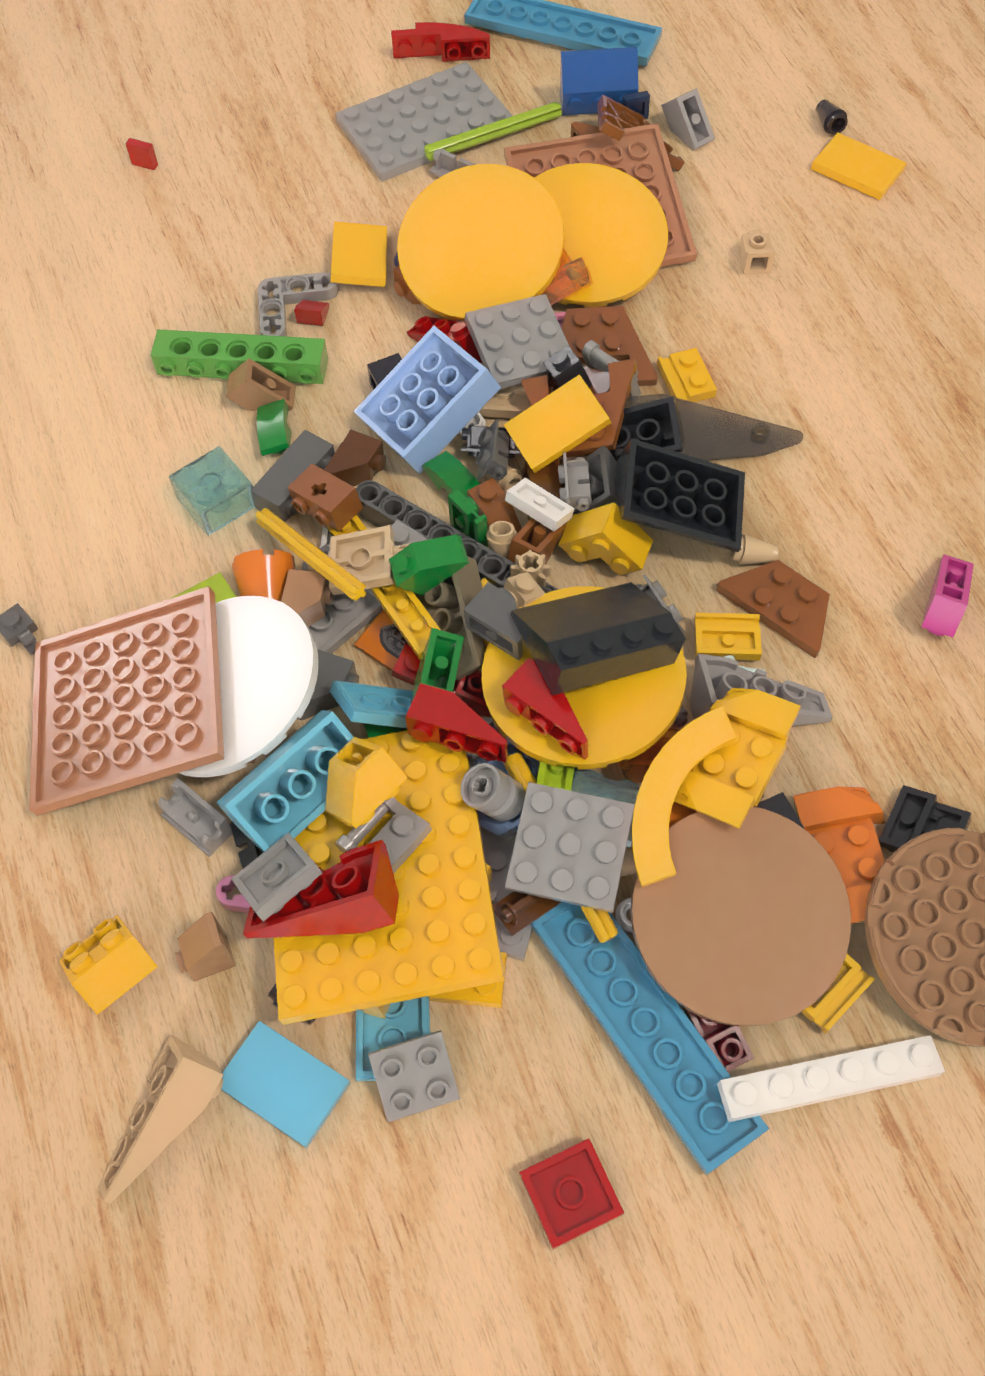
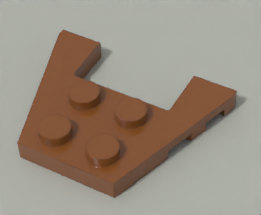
(615, 117)
(613, 332)
(612, 402)

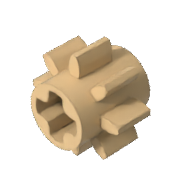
(534, 565)

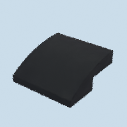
(917, 814)

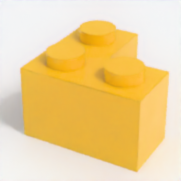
(607, 536)

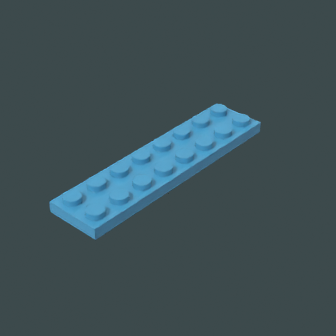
(564, 25)
(649, 1034)

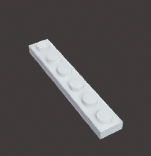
(829, 1078)

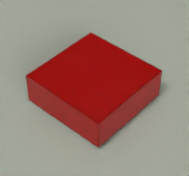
(141, 154)

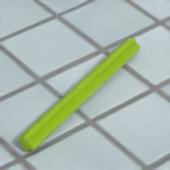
(495, 130)

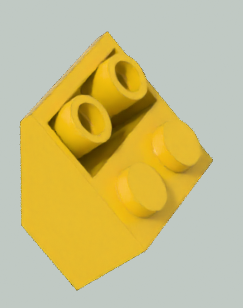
(360, 781)
(106, 963)

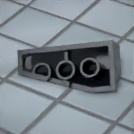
(652, 423)

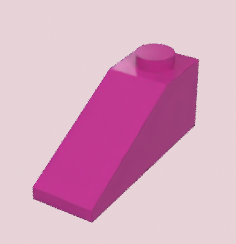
(948, 596)

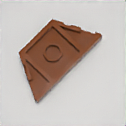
(784, 602)

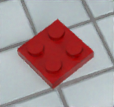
(571, 1193)

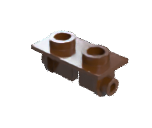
(521, 909)

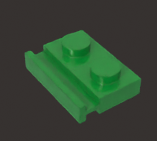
(465, 517)

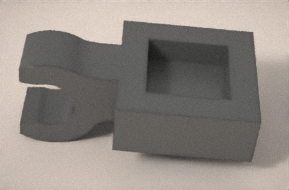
(18, 627)

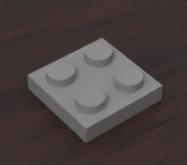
(276, 876)

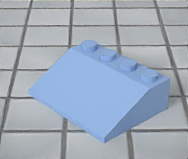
(427, 398)

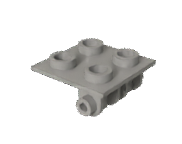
(414, 1076)

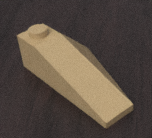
(179, 1093)

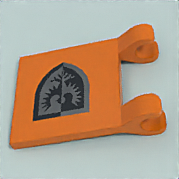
(382, 641)

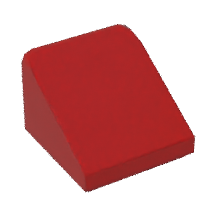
(311, 312)

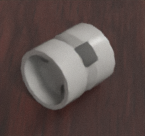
(492, 792)

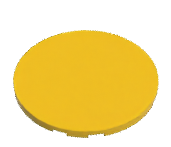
(612, 226)
(480, 240)
(615, 715)

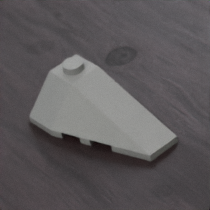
(718, 675)

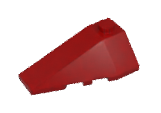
(342, 900)

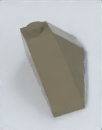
(446, 607)

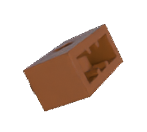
(324, 498)

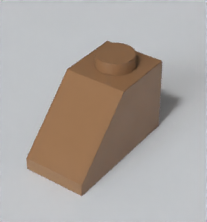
(257, 386)
(307, 595)
(204, 949)

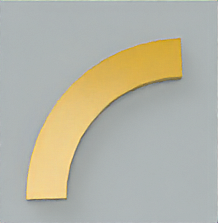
(661, 786)

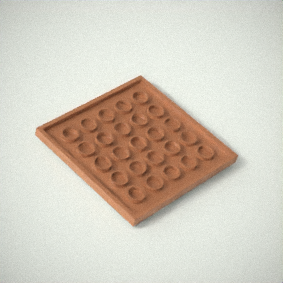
(637, 153)
(126, 702)

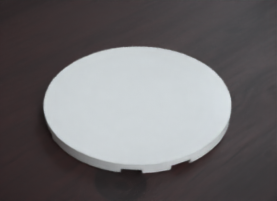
(264, 678)

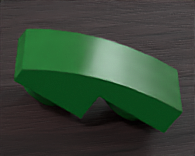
(272, 427)
(450, 474)

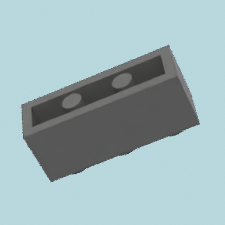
(272, 488)

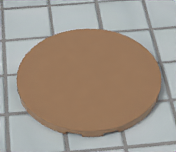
(747, 920)
(931, 931)

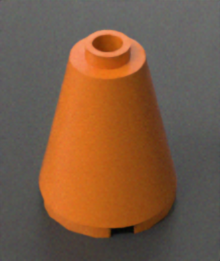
(261, 573)

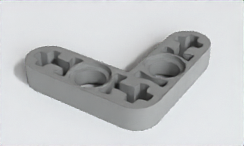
(284, 295)

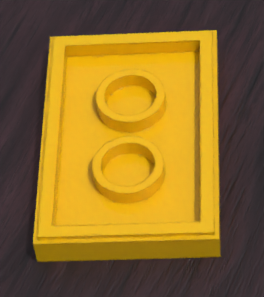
(858, 166)
(359, 254)
(557, 423)

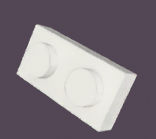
(539, 504)

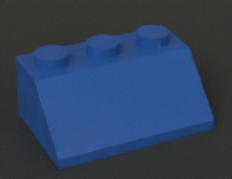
(594, 73)

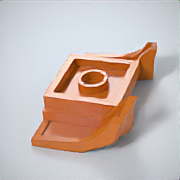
(844, 826)

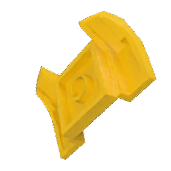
(738, 773)

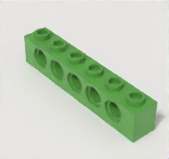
(221, 353)

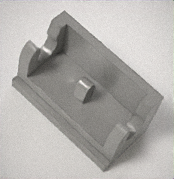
(195, 818)

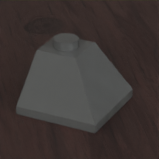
(602, 478)

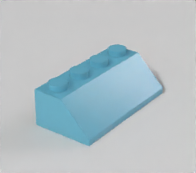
(289, 785)

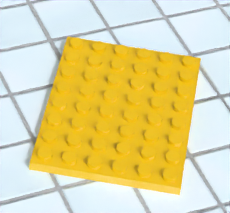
(444, 910)

